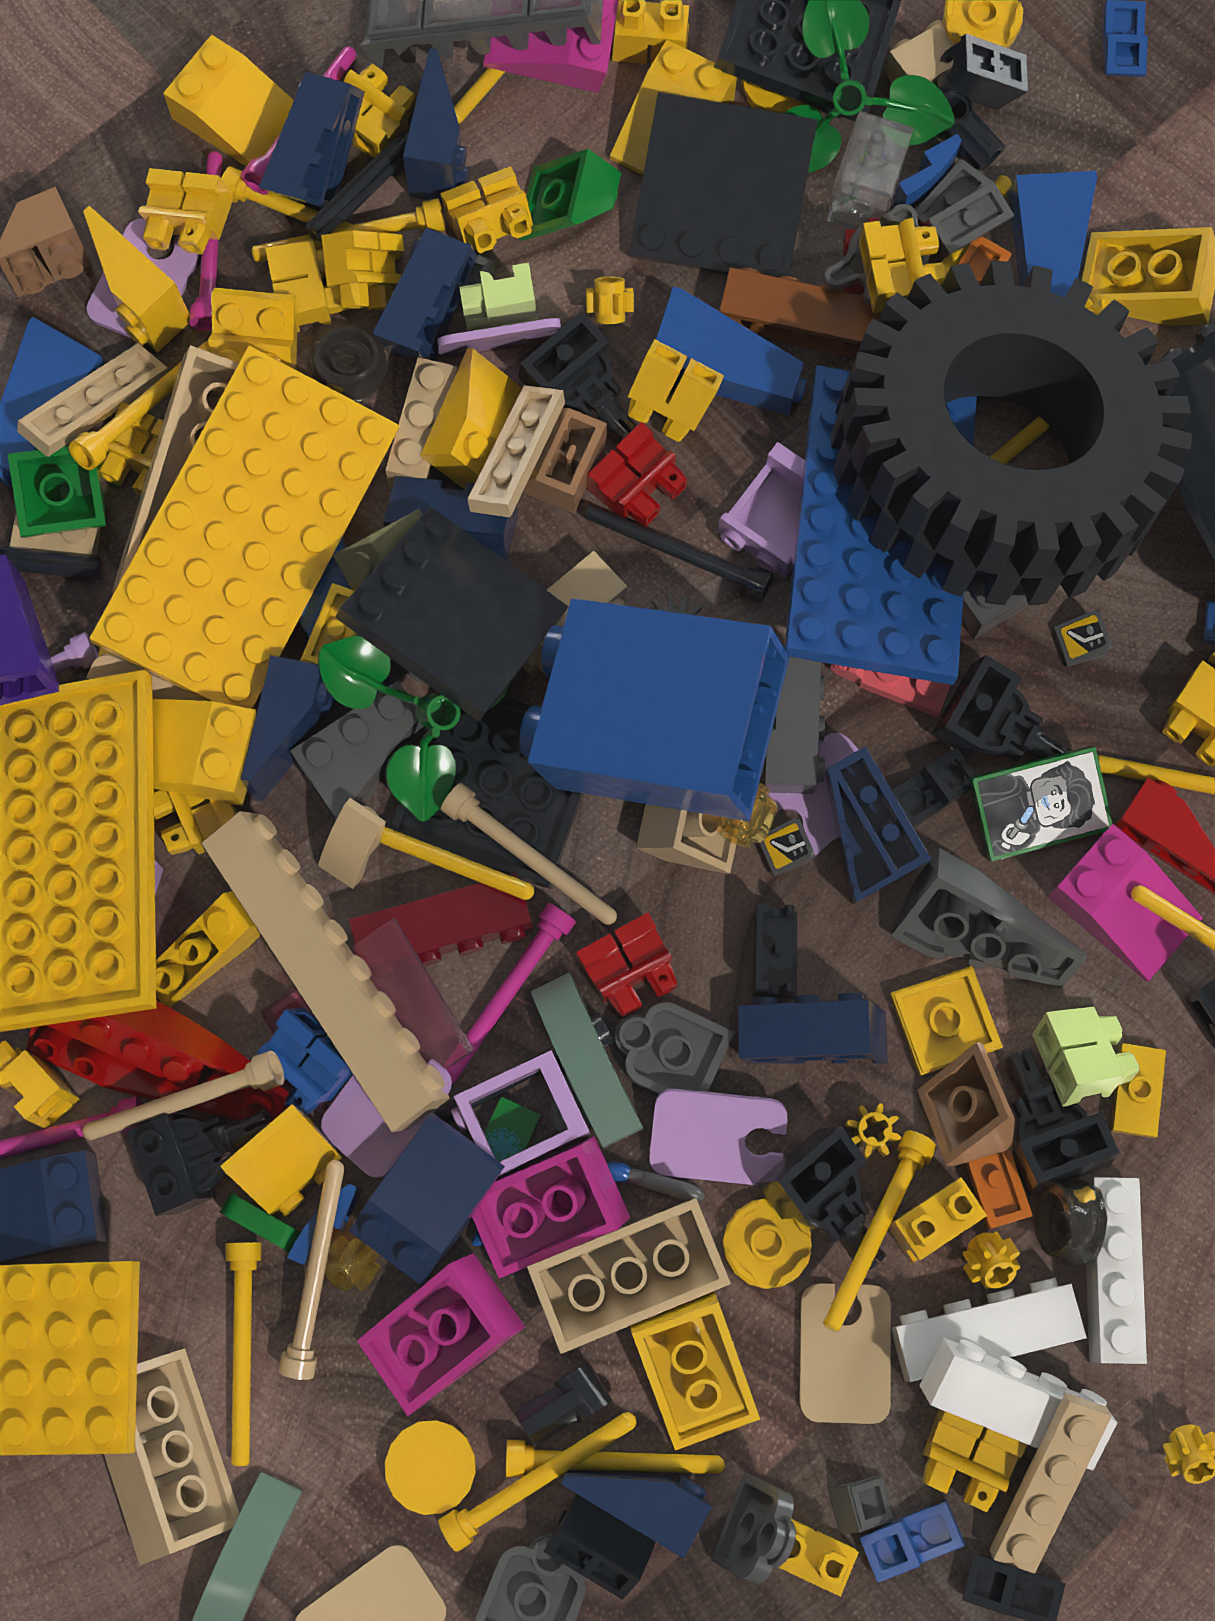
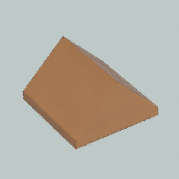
(968, 1109)

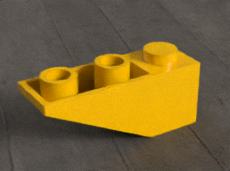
(204, 948)

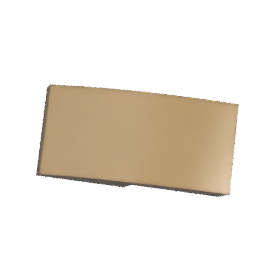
(351, 843)

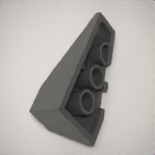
(971, 918)

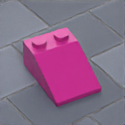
(572, 65)
(1100, 901)
(549, 1207)
(440, 1333)

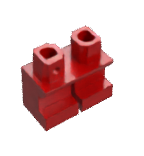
(633, 473)
(645, 956)

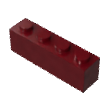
(453, 921)

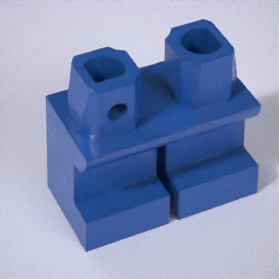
(307, 1059)

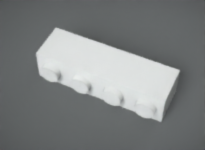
(1117, 1280)
(1000, 1327)
(999, 1393)

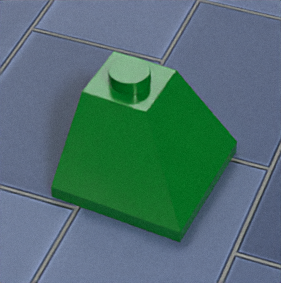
(570, 191)
(55, 493)

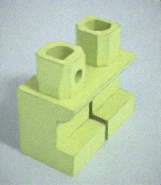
(499, 301)
(1081, 1053)

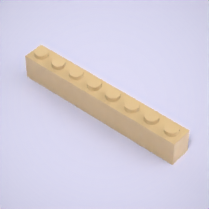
(326, 971)

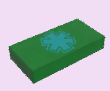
(510, 1129)

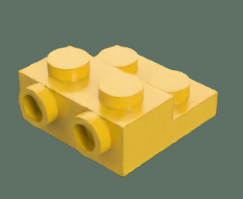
(255, 320)

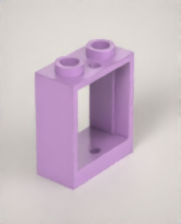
(577, 1128)

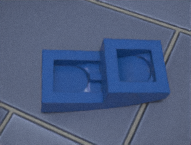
(1124, 38)
(933, 168)
(346, 1203)
(912, 1540)

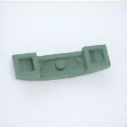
(586, 1060)
(248, 1550)

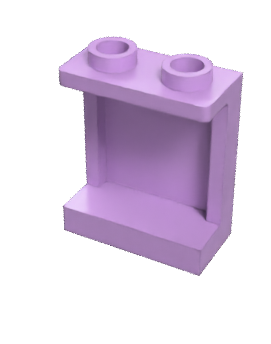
(768, 513)

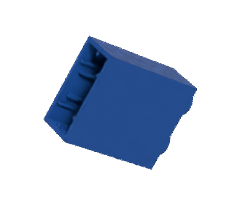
(656, 707)

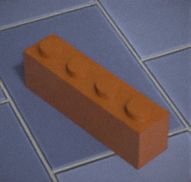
(797, 312)

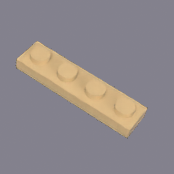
(91, 400)
(516, 451)
(1050, 1482)

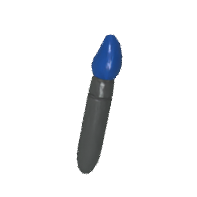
(654, 1182)

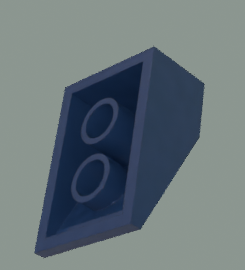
(433, 146)
(288, 713)
(427, 1199)
(51, 1206)
(650, 1504)

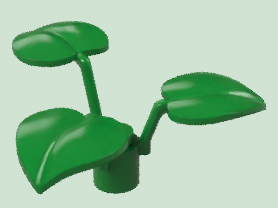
(913, 100)
(414, 774)

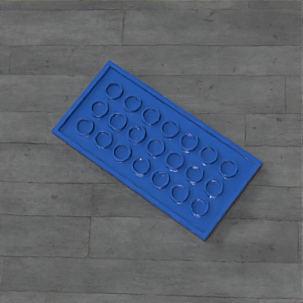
(847, 595)

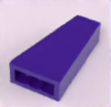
(24, 657)

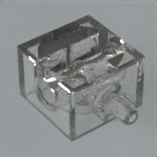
(869, 170)

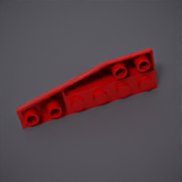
(152, 1057)

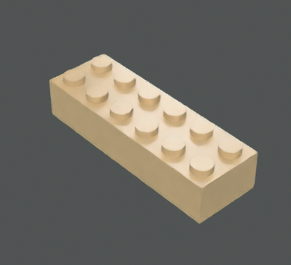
(194, 396)

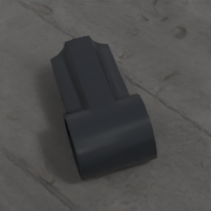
(978, 141)
(570, 1400)

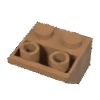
(40, 244)
(567, 459)

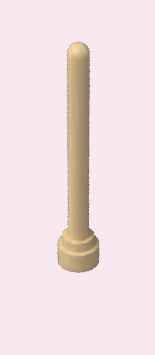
(462, 805)
(262, 1072)
(299, 1358)

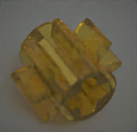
(351, 1264)

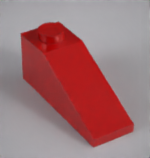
(1169, 832)

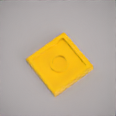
(944, 1019)

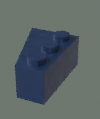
(314, 141)
(425, 296)
(419, 493)
(870, 826)
(812, 1030)

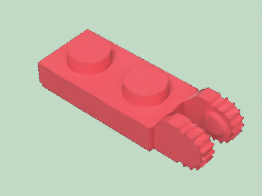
(912, 692)

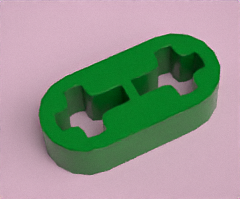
(259, 1222)

